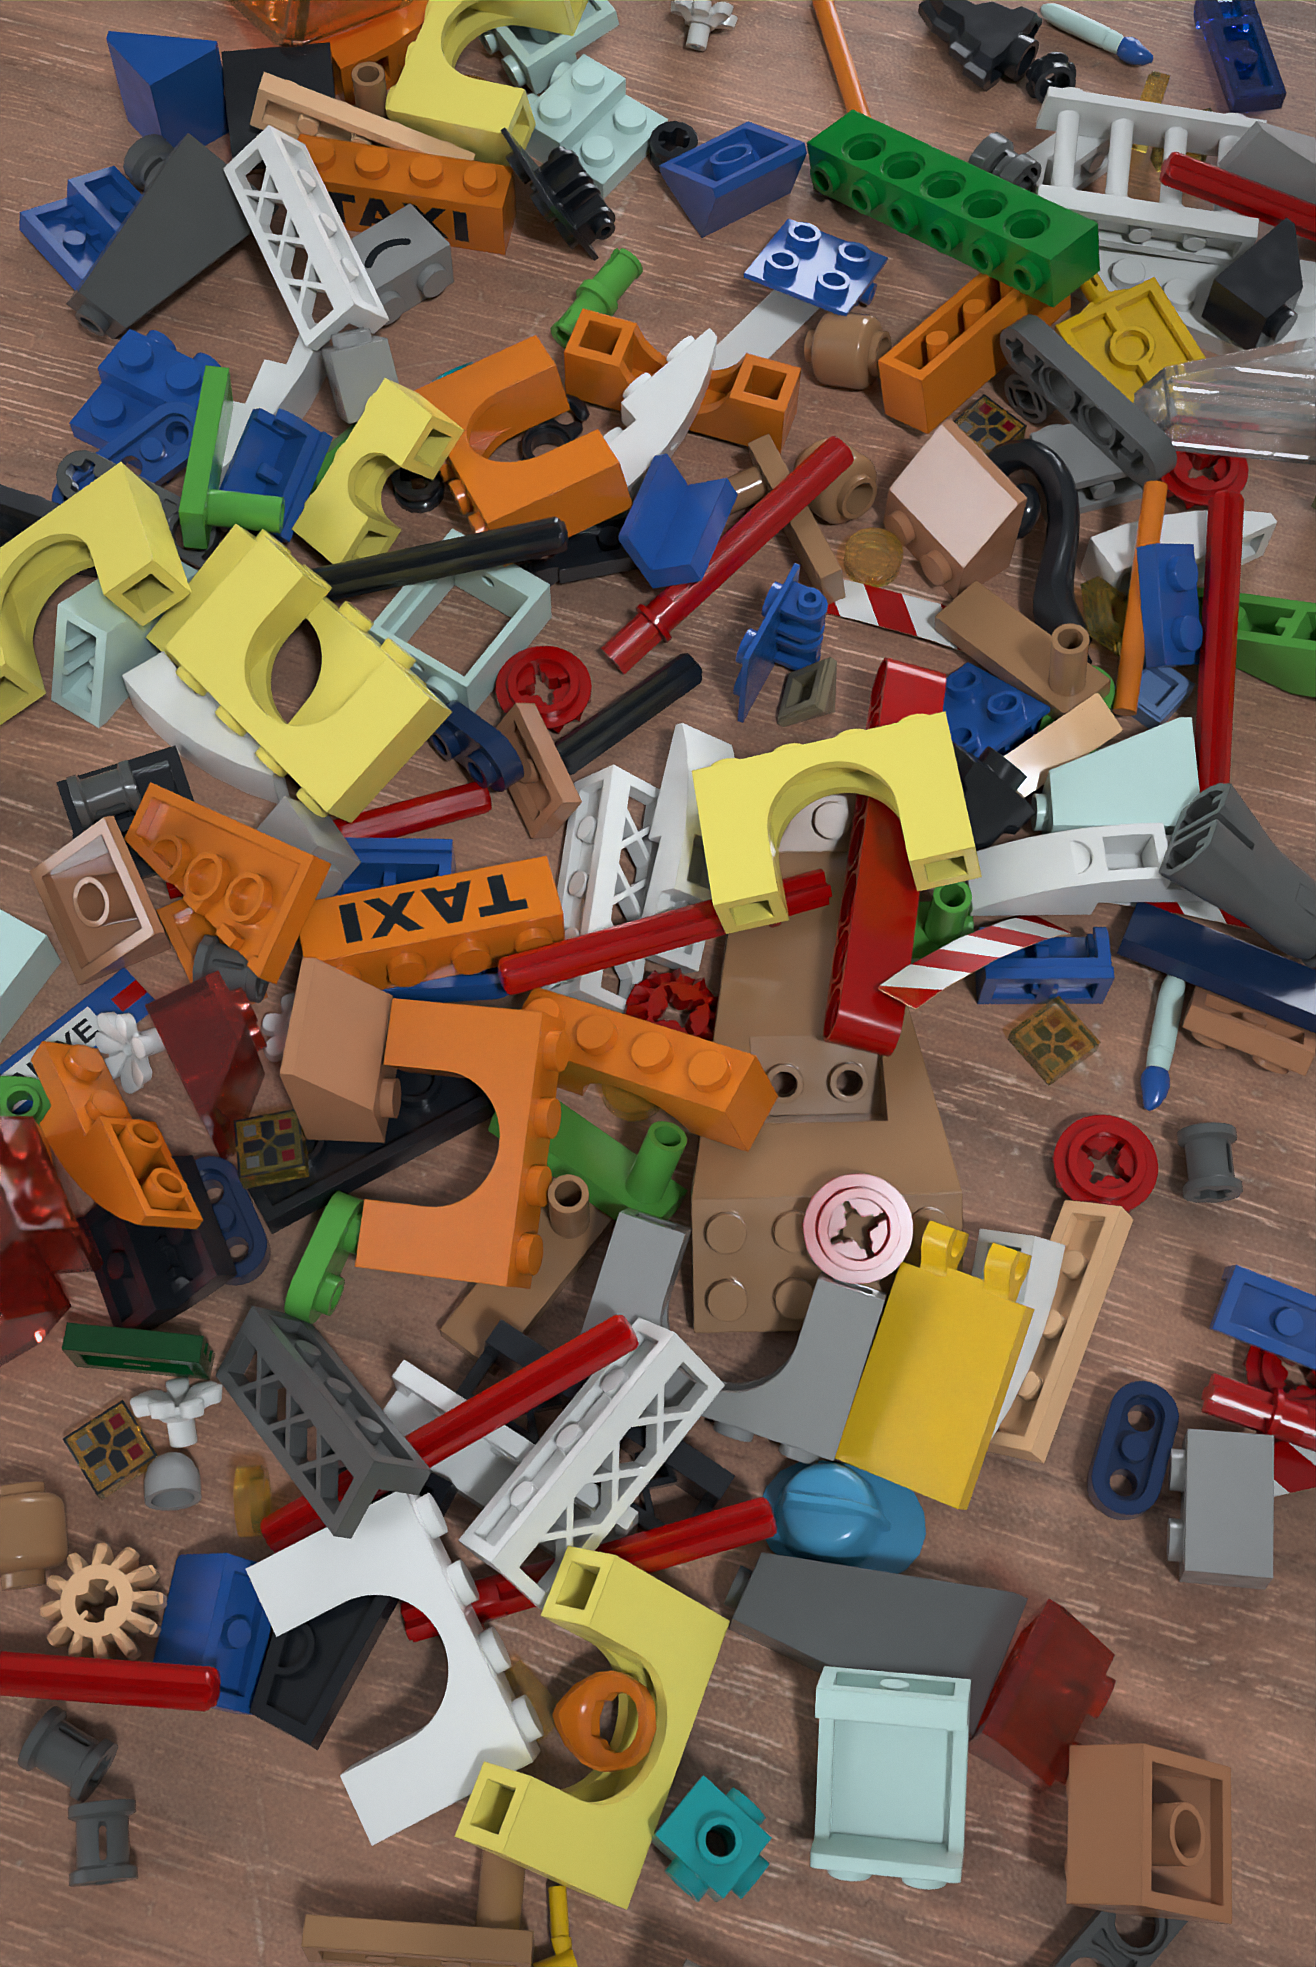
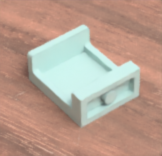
(891, 1776)

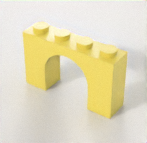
(466, 109)
(106, 526)
(346, 645)
(231, 655)
(754, 798)
(603, 1826)

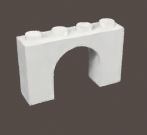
(480, 1718)

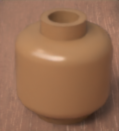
(847, 349)
(847, 495)
(30, 1534)

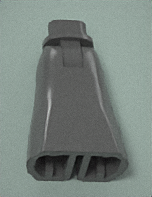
(1235, 865)

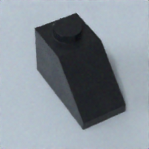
(1258, 291)

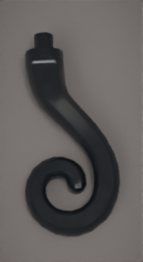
(1054, 585)

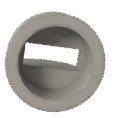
(172, 1483)

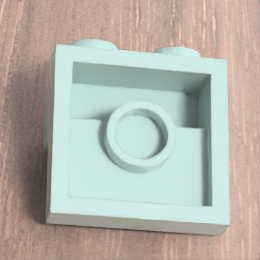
(535, 53)
(594, 118)

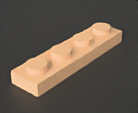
(307, 112)
(1093, 1246)

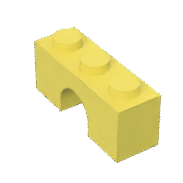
(394, 432)

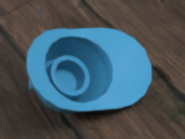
(845, 1517)

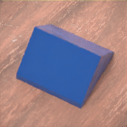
(170, 85)
(733, 175)

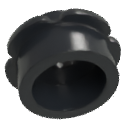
(1055, 63)

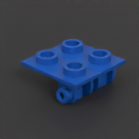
(817, 268)
(787, 636)
(989, 711)

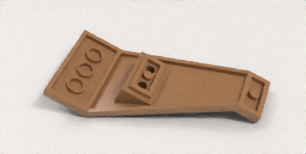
(751, 1205)

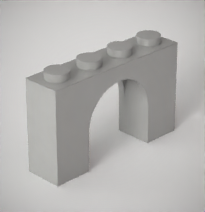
(798, 1403)

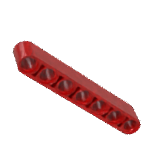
(878, 887)

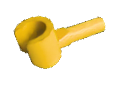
(559, 1931)

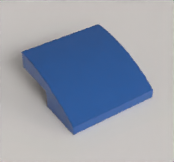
(79, 227)

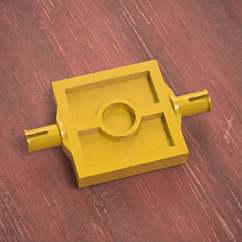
(1129, 333)

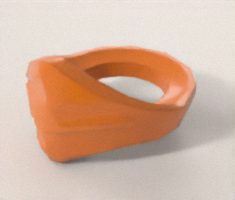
(579, 1720)

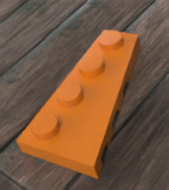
(231, 874)

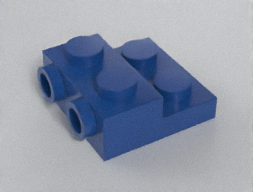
(135, 381)

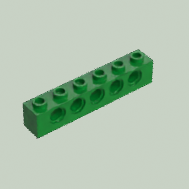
(955, 207)

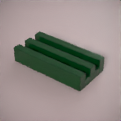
(138, 1351)

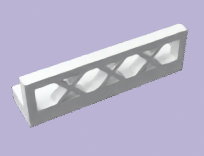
(321, 233)
(594, 879)
(577, 1445)
(487, 1463)

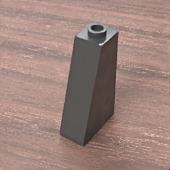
(165, 241)
(876, 1621)

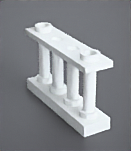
(1139, 224)

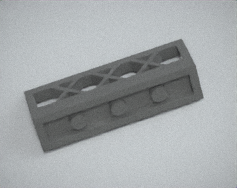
(322, 1395)

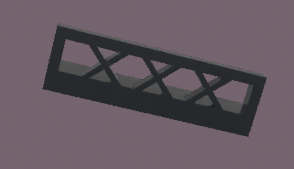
(684, 1467)

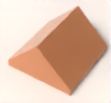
(99, 903)

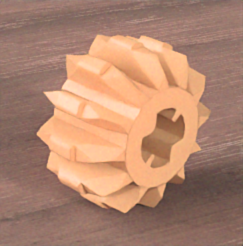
(86, 1590)

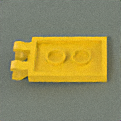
(939, 1369)

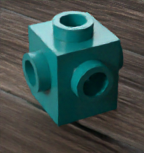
(684, 1842)

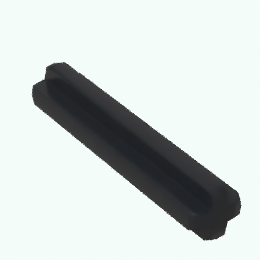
(629, 712)

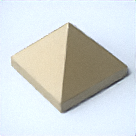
(809, 693)

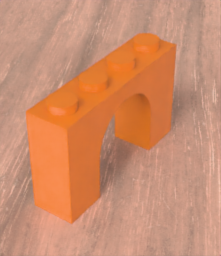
(499, 400)
(494, 1229)

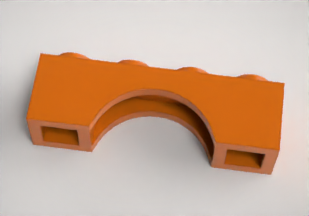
(738, 406)
(695, 1080)

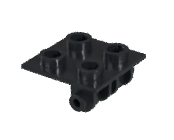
(564, 193)

